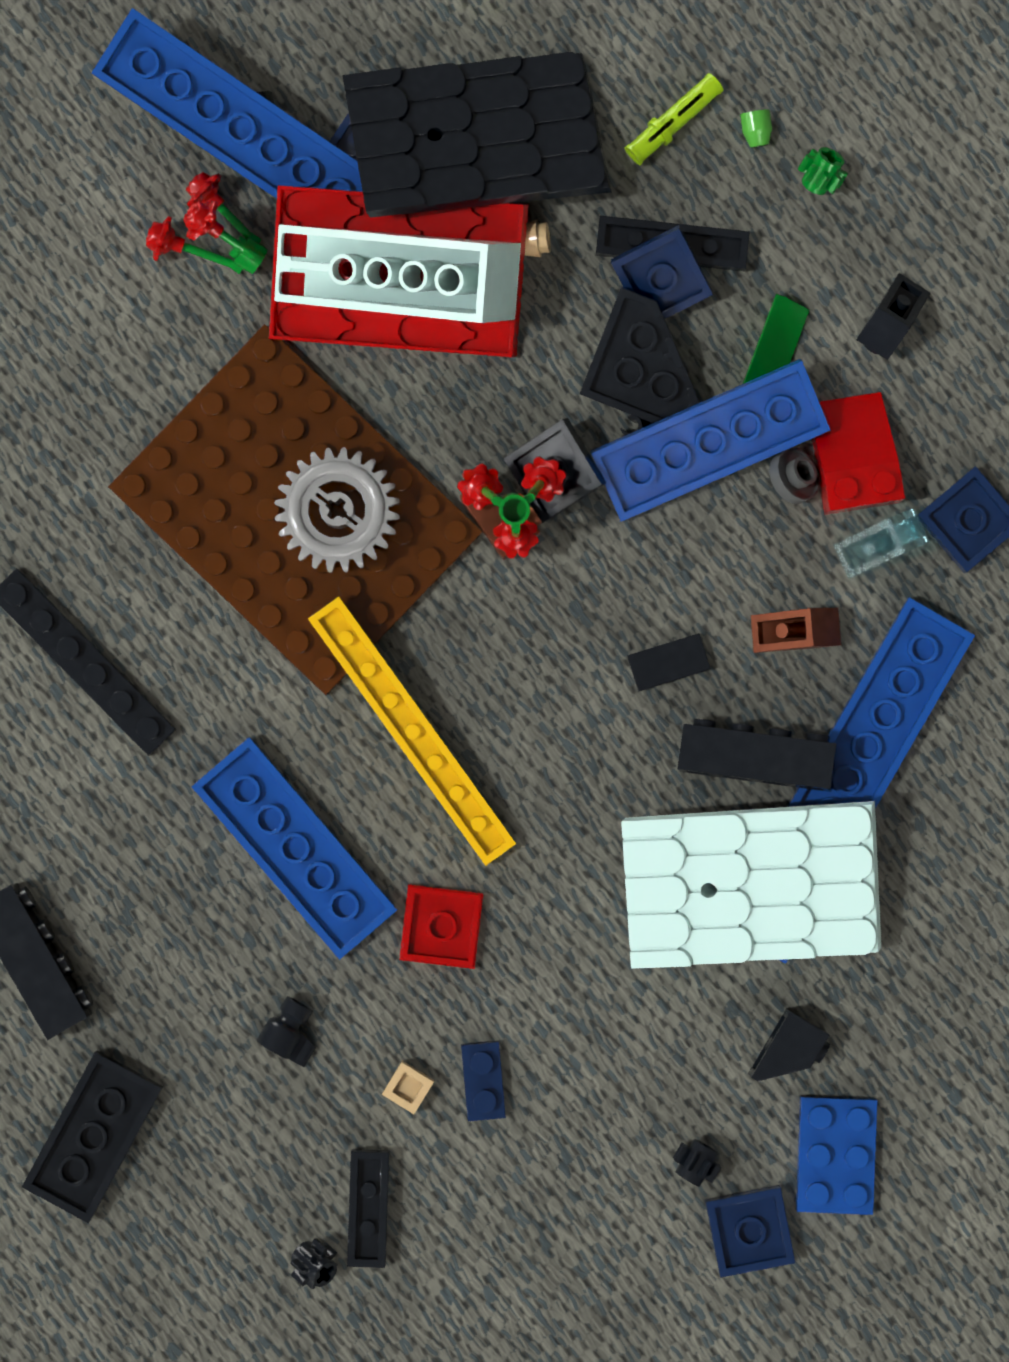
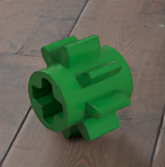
(822, 171)

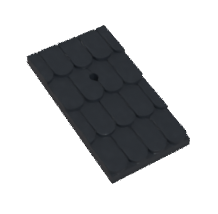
(475, 134)

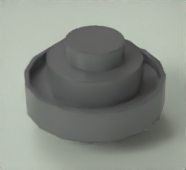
(794, 475)

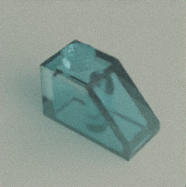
(881, 543)

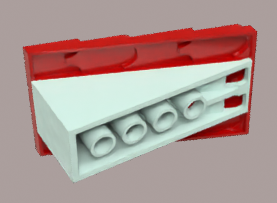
(396, 279)

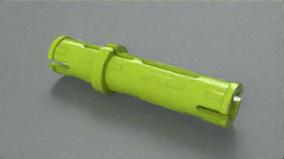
(641, 148)

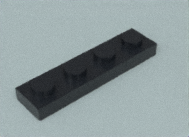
(711, 246)

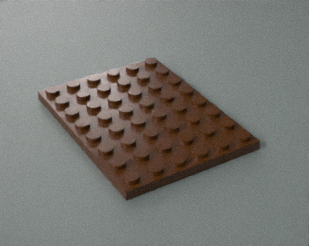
(213, 491)

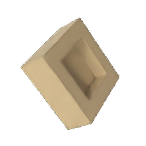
(408, 1087)

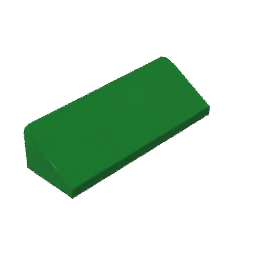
(777, 337)

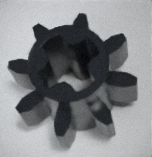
(697, 1162)
(314, 1263)

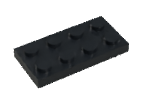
(92, 1136)

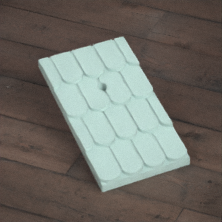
(783, 876)

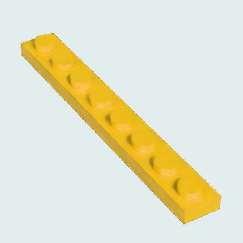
(412, 731)

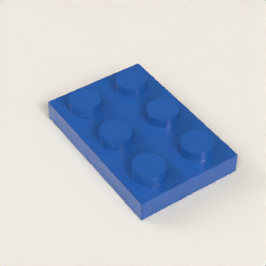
(836, 1155)

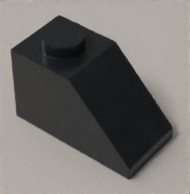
(893, 316)
(790, 1048)

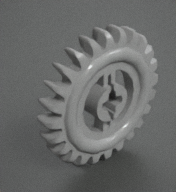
(307, 486)

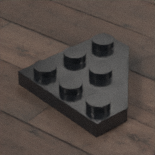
(639, 363)

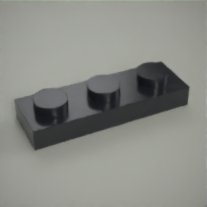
(368, 1208)

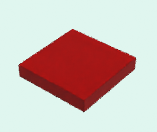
(441, 926)

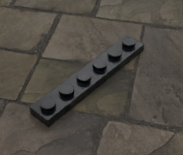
(84, 662)

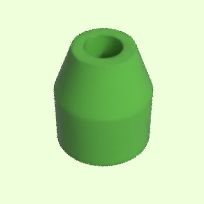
(757, 127)

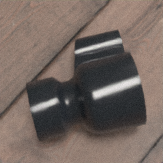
(283, 1035)

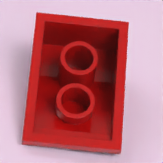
(857, 456)

